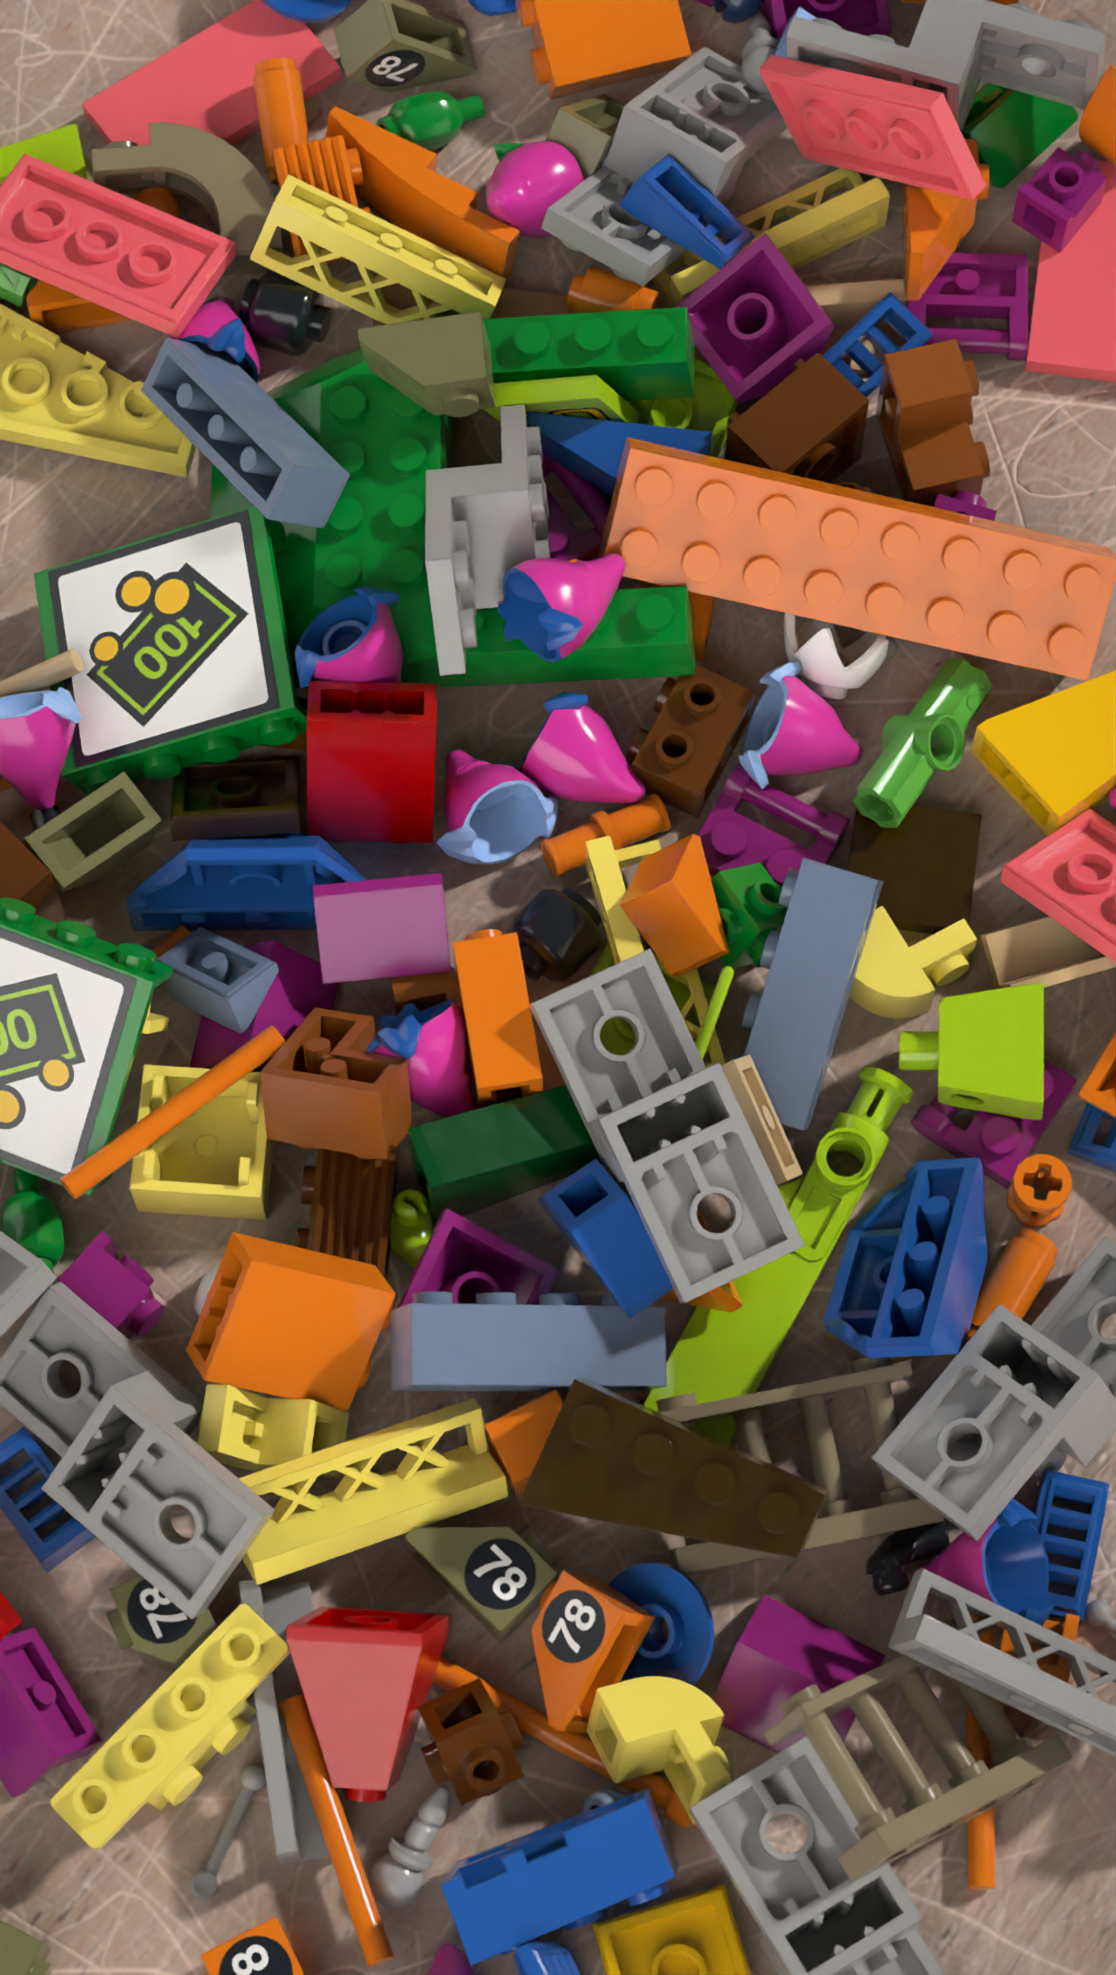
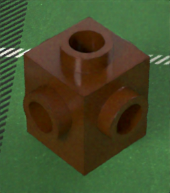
(471, 1742)

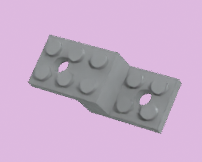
(966, 44)
(699, 118)
(479, 528)
(666, 1126)
(1020, 1393)
(128, 1451)
(804, 1899)

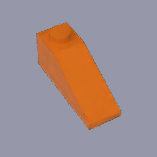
(934, 228)

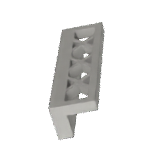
(1000, 1675)
(292, 1813)

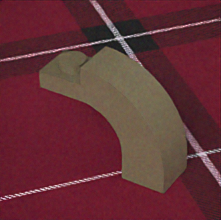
(200, 170)

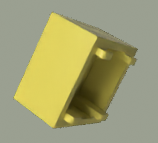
(213, 1159)

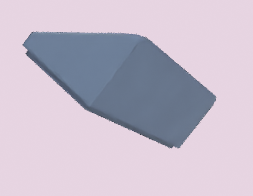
(218, 978)

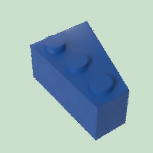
(560, 1876)

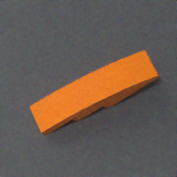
(410, 193)

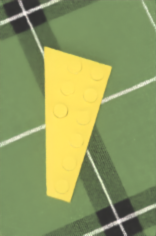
(79, 405)

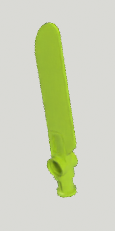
(731, 1352)

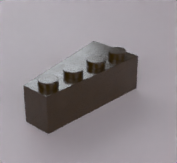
(656, 1474)

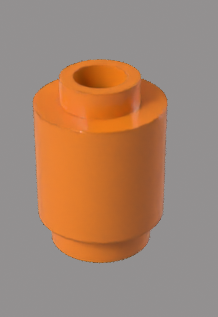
(606, 292)

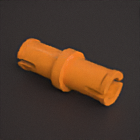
(623, 825)

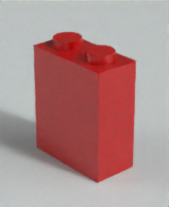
(371, 761)

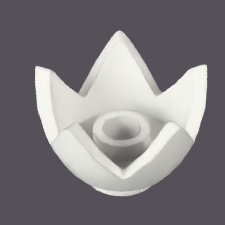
(825, 663)

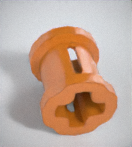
(1021, 1193)

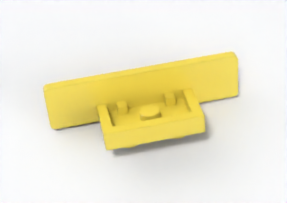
(174, 1731)

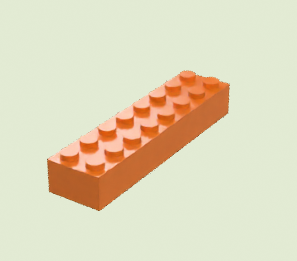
(859, 559)

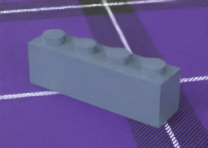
(245, 433)
(807, 983)
(524, 1346)

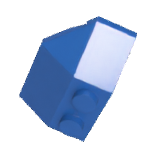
(239, 884)
(914, 1265)

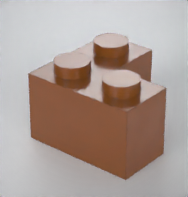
(927, 419)
(332, 1092)

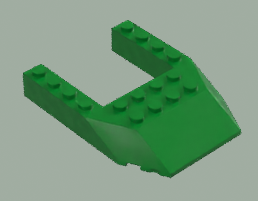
(380, 517)

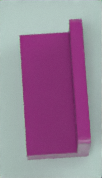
(38, 1714)

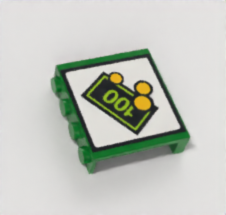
(174, 648)
(65, 1037)

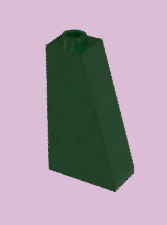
(499, 1151)

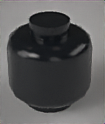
(284, 314)
(556, 934)

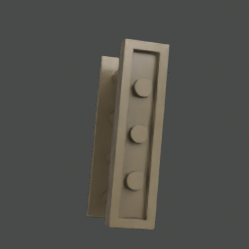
(838, 1517)
(927, 1808)

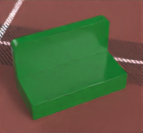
(1013, 129)

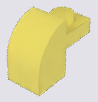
(899, 978)
(265, 1432)
(658, 1727)

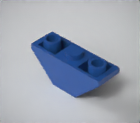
(608, 1236)

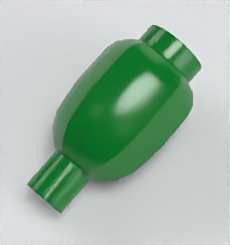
(431, 118)
(33, 1219)

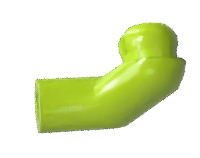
(410, 1225)

